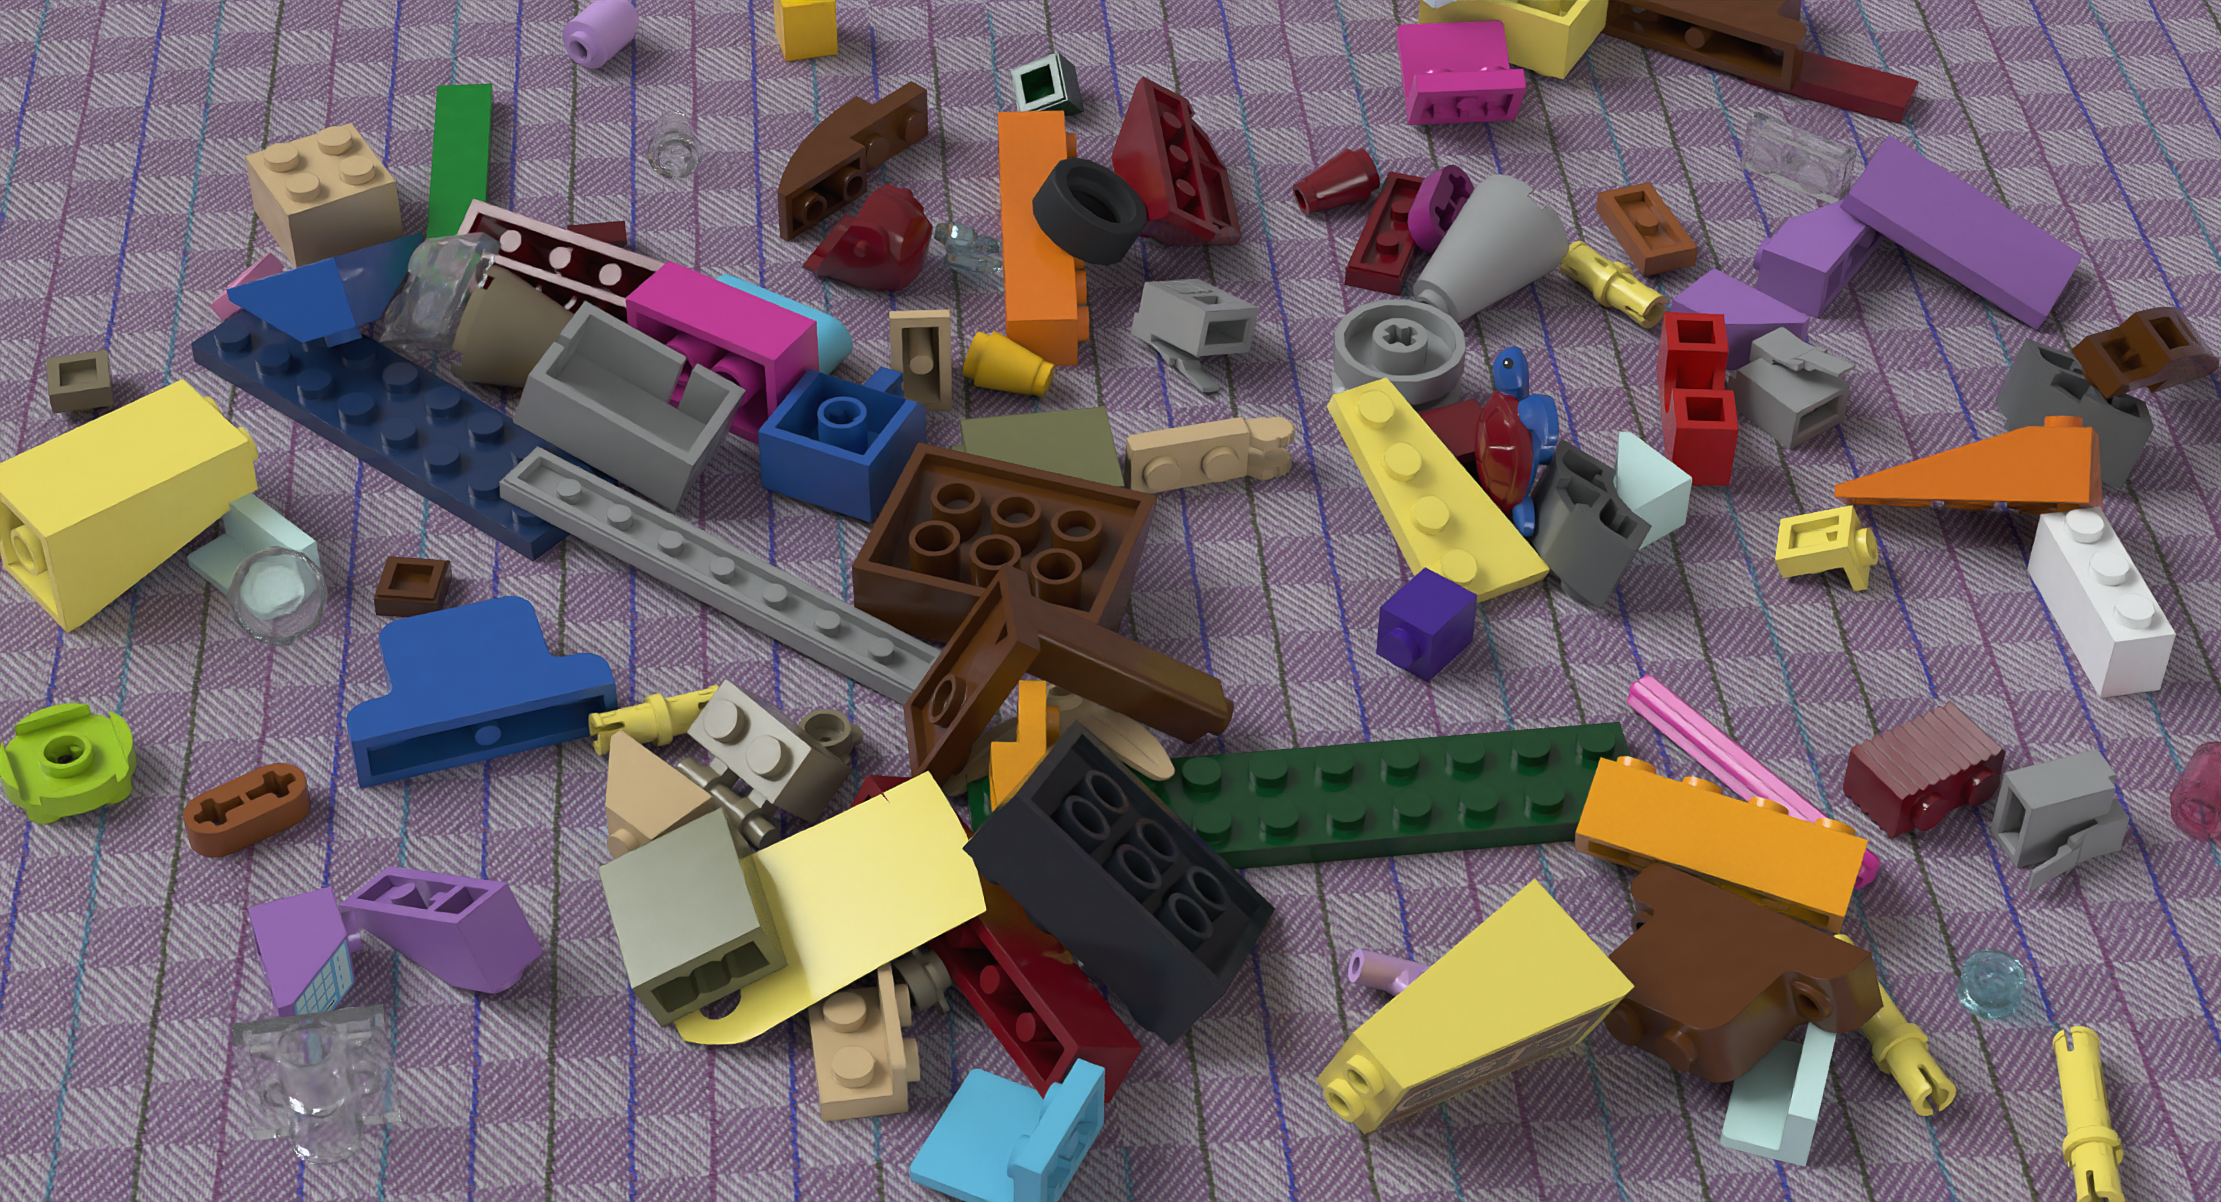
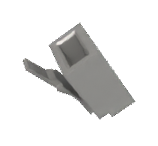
(1193, 321)
(1791, 388)
(2059, 814)

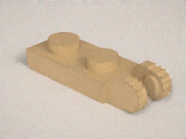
(1208, 453)

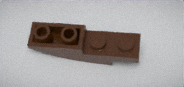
(838, 154)
(2148, 350)

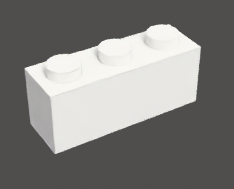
(2100, 602)

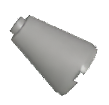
(1492, 249)

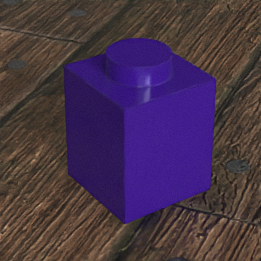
(1426, 624)

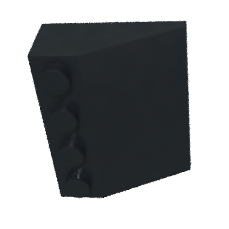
(1121, 883)

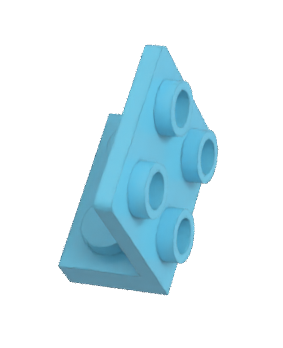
(1010, 1143)

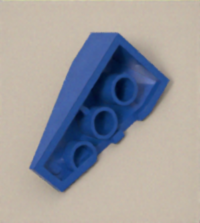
(331, 294)

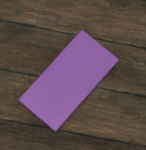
(1962, 232)

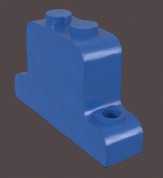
(472, 690)

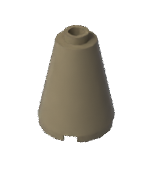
(506, 331)

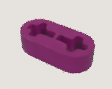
(1438, 205)

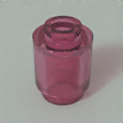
(2197, 793)

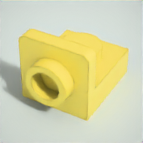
(1826, 542)

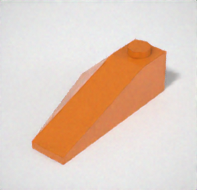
(2028, 468)

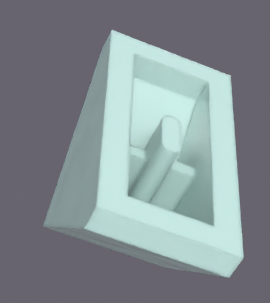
(1651, 486)

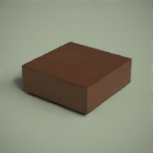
(412, 586)

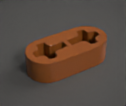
(247, 810)

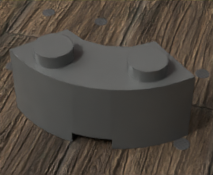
(2052, 384)
(1584, 525)

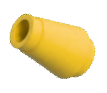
(1006, 366)

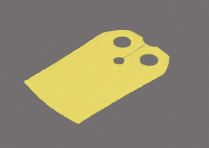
(853, 901)

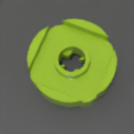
(51, 790)

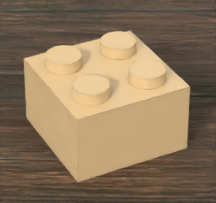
(324, 195)

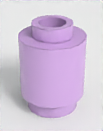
(600, 32)

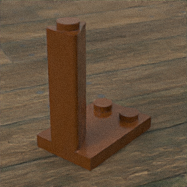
(1022, 634)

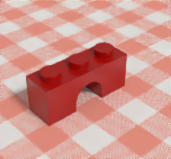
(1694, 405)

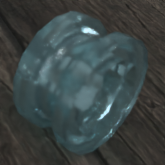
(1989, 1000)

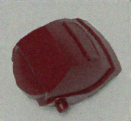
(878, 247)

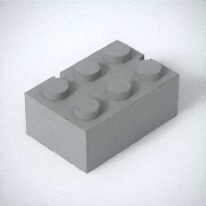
(608, 401)

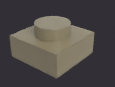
(80, 381)

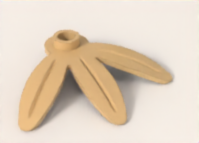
(1114, 730)

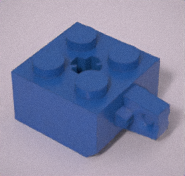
(841, 441)

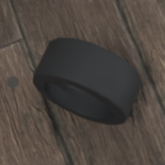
(1088, 185)

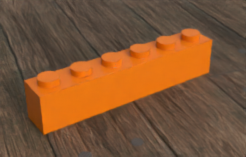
(1037, 274)

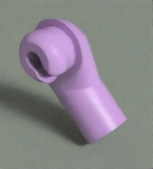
(1383, 971)

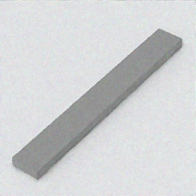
(720, 574)

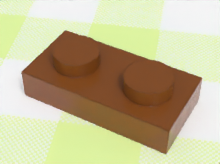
(1646, 229)

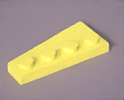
(1429, 497)

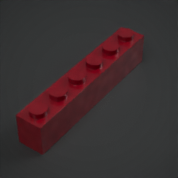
(1027, 986)

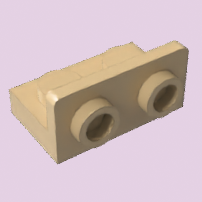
(861, 1050)

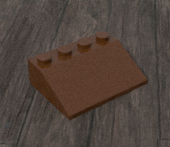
(969, 514)

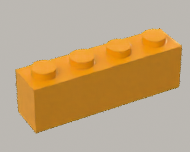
(1730, 843)

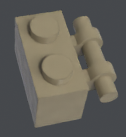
(769, 754)

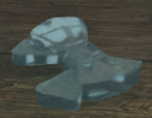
(960, 248)

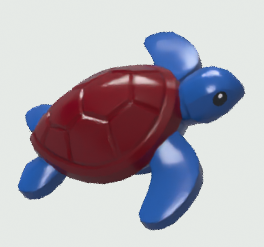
(1514, 438)

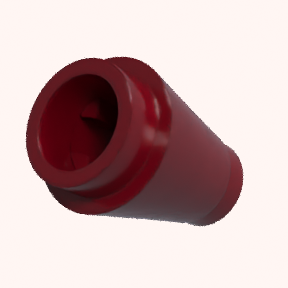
(1338, 182)

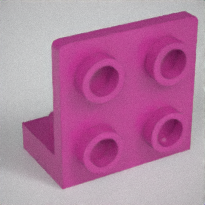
(1458, 73)

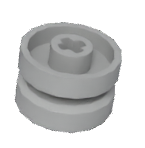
(1408, 344)

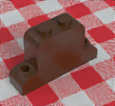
(1718, 34)
(1729, 977)

